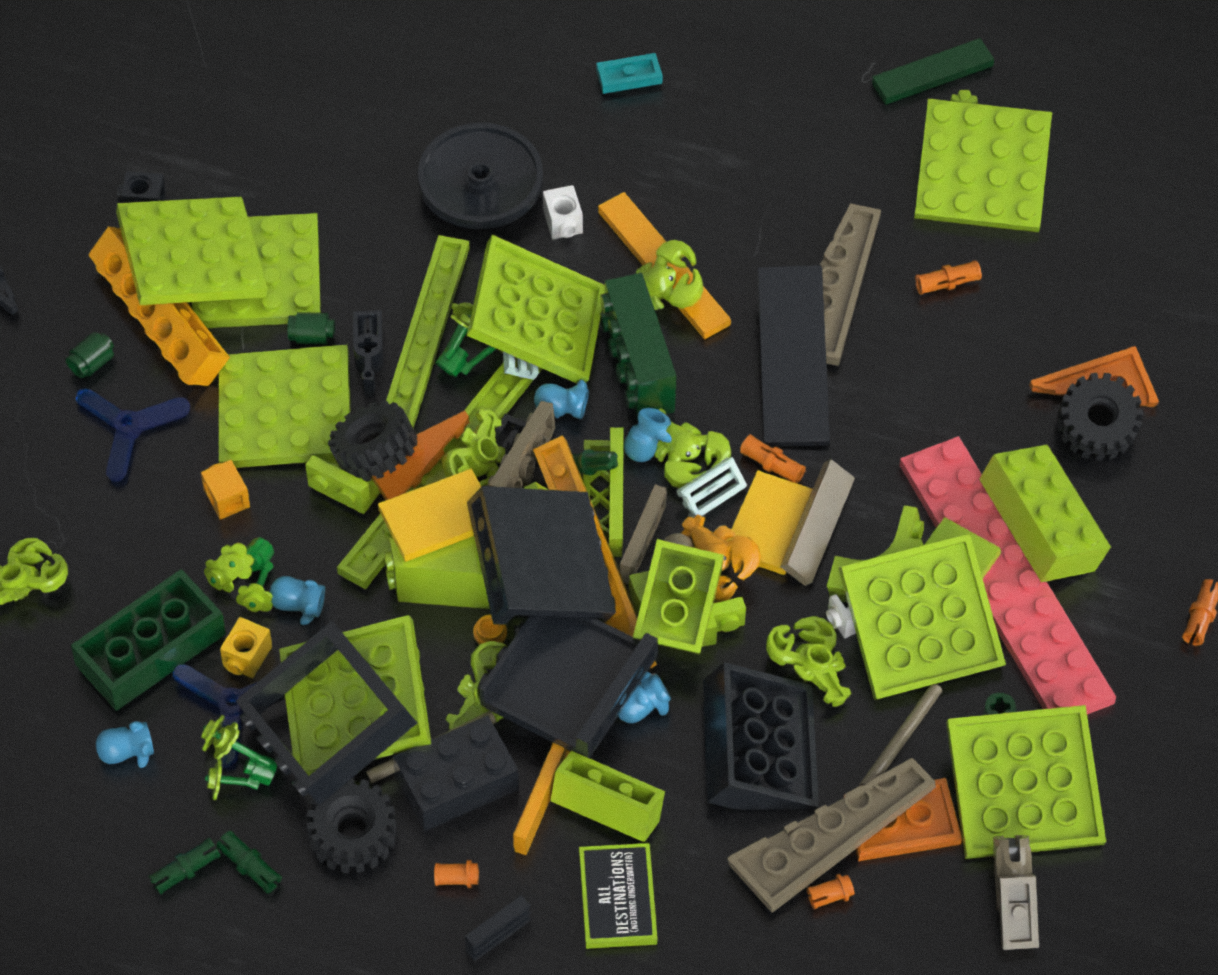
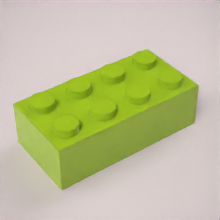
(1044, 513)

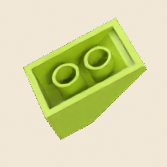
(679, 596)

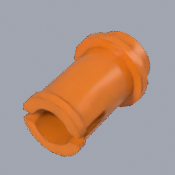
(457, 874)
(830, 891)

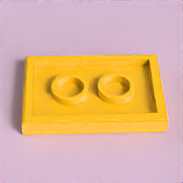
(431, 515)
(771, 517)

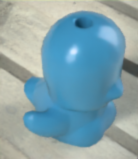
(564, 401)
(643, 438)
(297, 595)
(647, 696)
(122, 743)

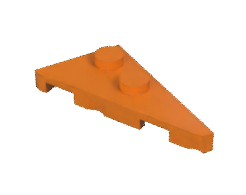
(1123, 363)
(425, 457)

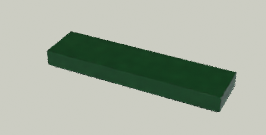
(932, 71)

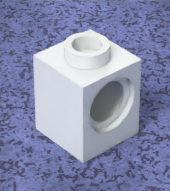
(562, 212)

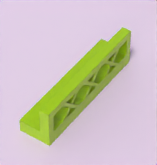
(615, 489)

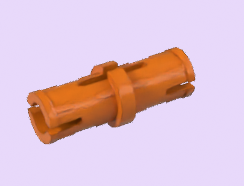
(948, 277)
(772, 459)
(1201, 613)

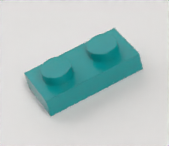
(629, 73)

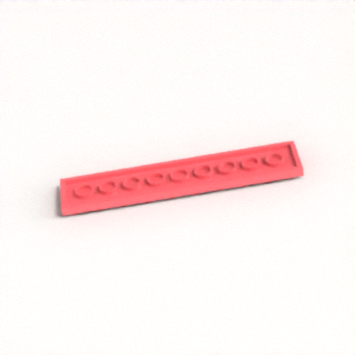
(1021, 605)

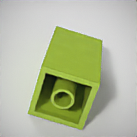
(438, 578)

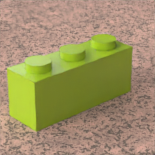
(607, 796)

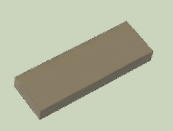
(643, 533)

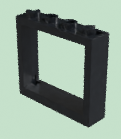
(357, 752)

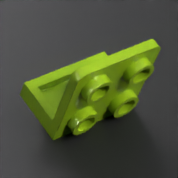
(340, 485)

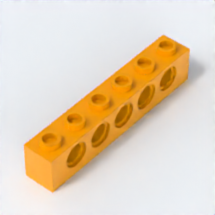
(171, 325)

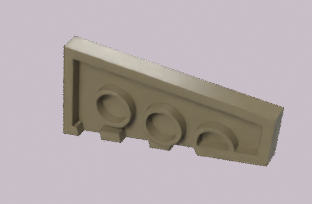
(519, 464)

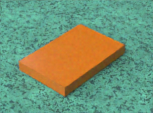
(922, 827)

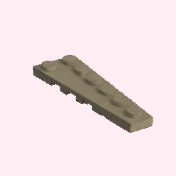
(843, 274)
(807, 849)

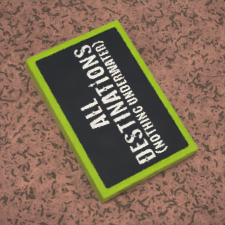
(618, 895)

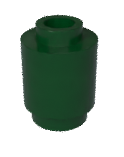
(311, 328)
(90, 354)

